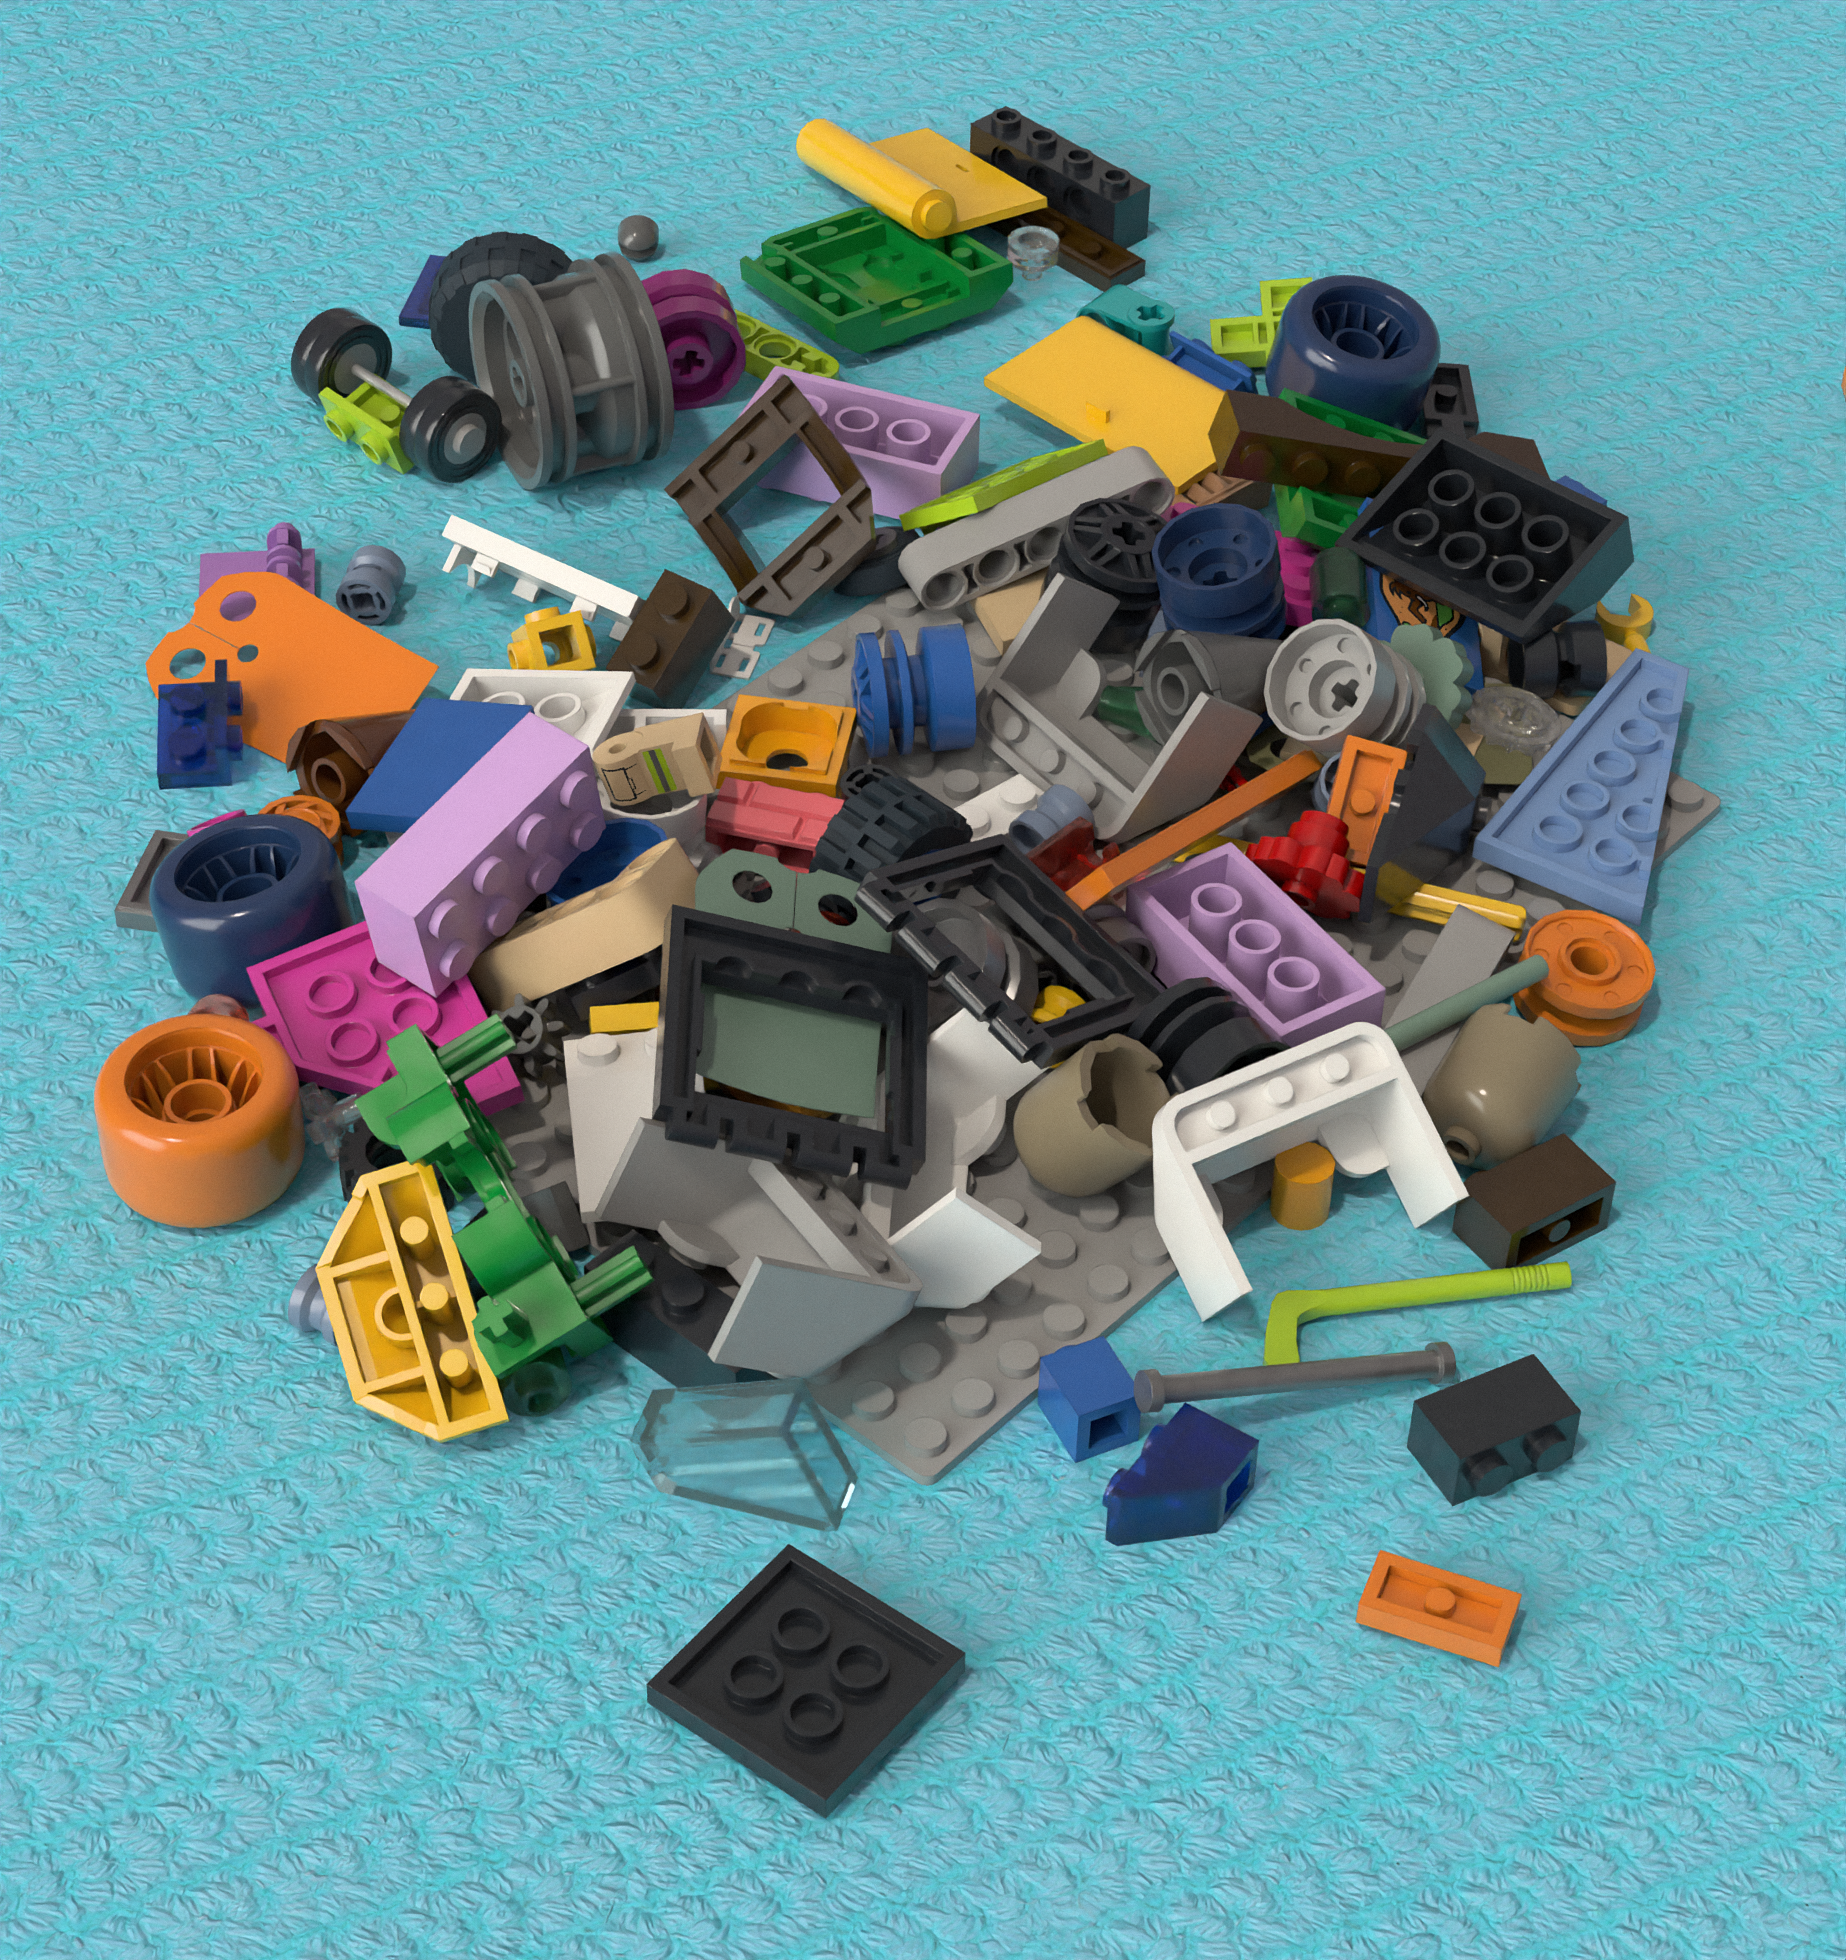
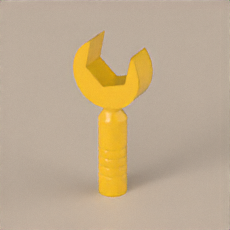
(1627, 630)

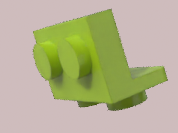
(369, 421)

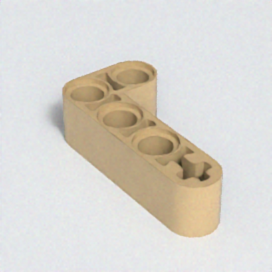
(587, 931)

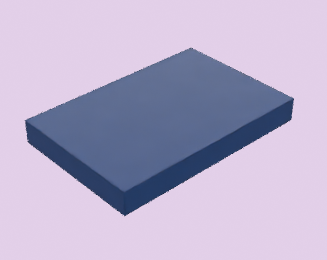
(428, 758)

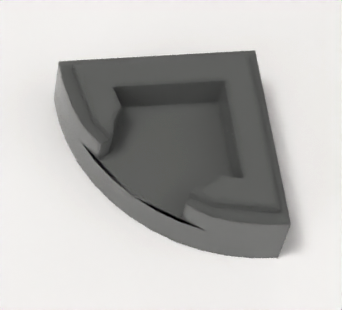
(558, 1215)

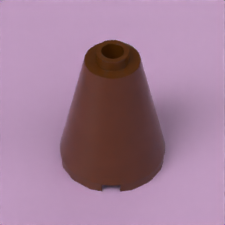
(340, 754)

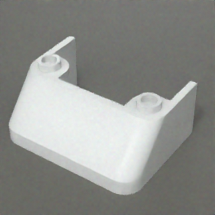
(1333, 1089)
(934, 1224)

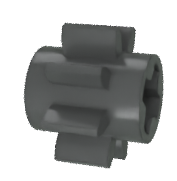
(548, 1039)

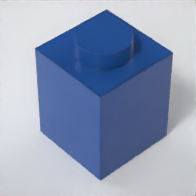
(1088, 1398)

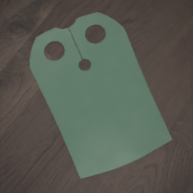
(777, 1045)

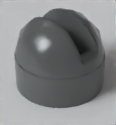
(638, 237)

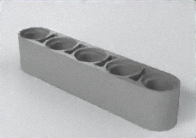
(1024, 530)
(1462, 956)

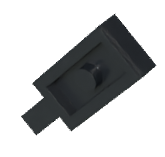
(1450, 403)

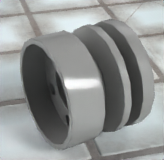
(1341, 683)

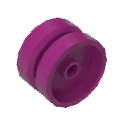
(698, 335)

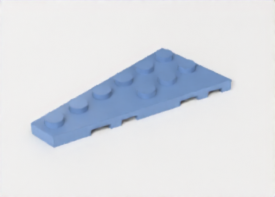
(1598, 796)

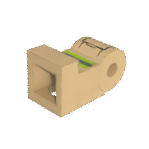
(659, 760)

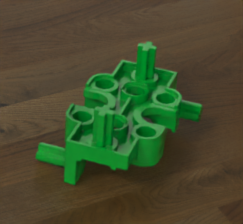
(529, 1277)

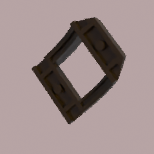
(737, 463)

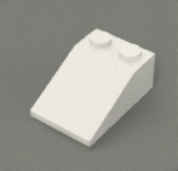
(607, 1093)

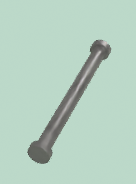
(1154, 1390)

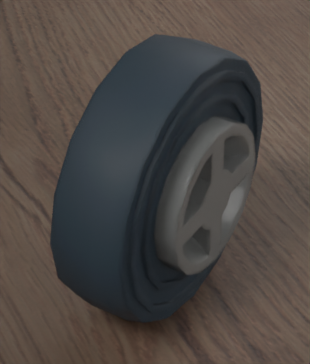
(880, 569)

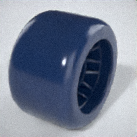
(1356, 349)
(244, 898)

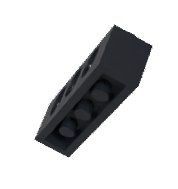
(1068, 175)

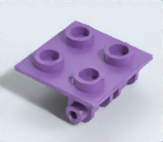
(283, 557)

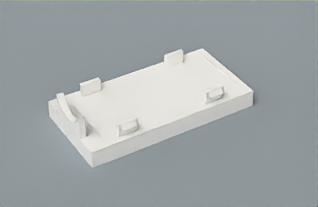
(489, 552)

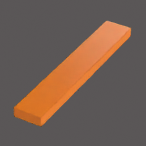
(1193, 830)

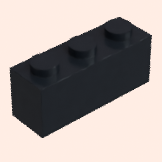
(672, 1320)

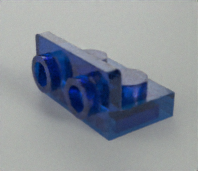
(198, 731)

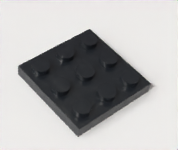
(806, 1679)

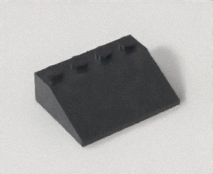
(1492, 538)

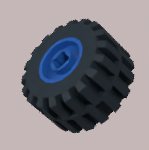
(883, 827)

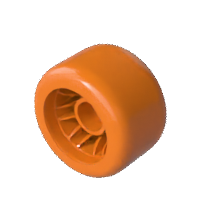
(200, 1120)

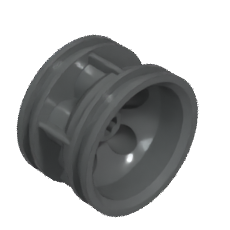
(573, 370)

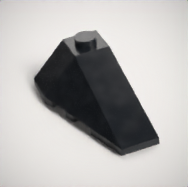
(1429, 816)

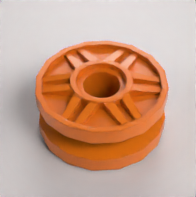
(1594, 979)

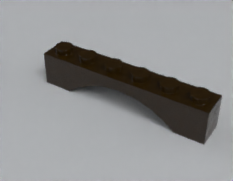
(1281, 445)

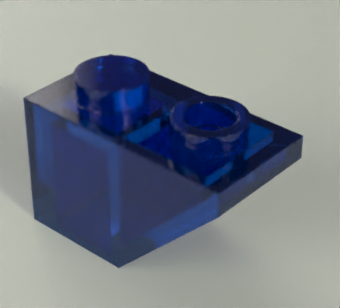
(1182, 1482)

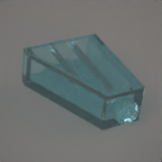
(747, 1451)

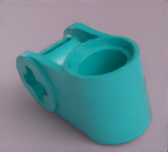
(1134, 317)

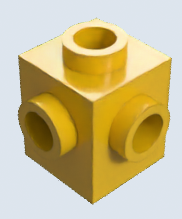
(564, 633)

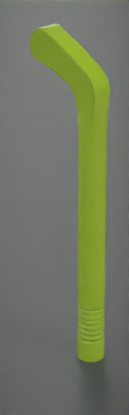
(1299, 1306)

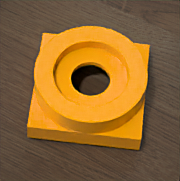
(779, 726)

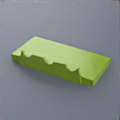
(999, 486)

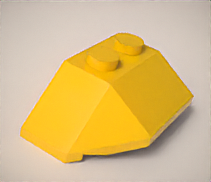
(407, 1308)

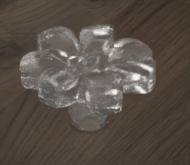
(329, 1117)

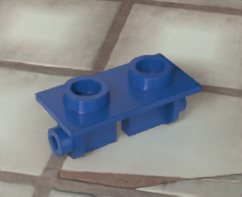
(1202, 361)

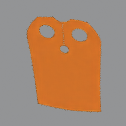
(307, 663)

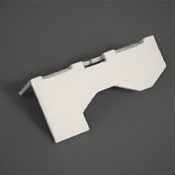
(743, 644)

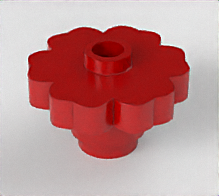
(1312, 865)

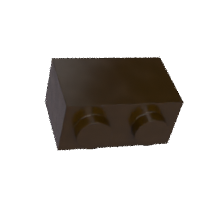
(672, 641)
(1534, 1205)

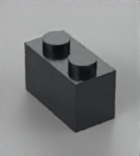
(1493, 1430)

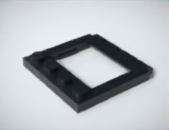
(1041, 915)
(803, 972)

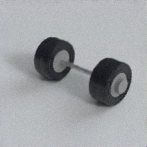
(445, 427)

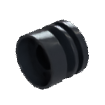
(1111, 550)
(1202, 1034)

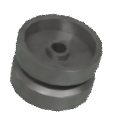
(988, 946)

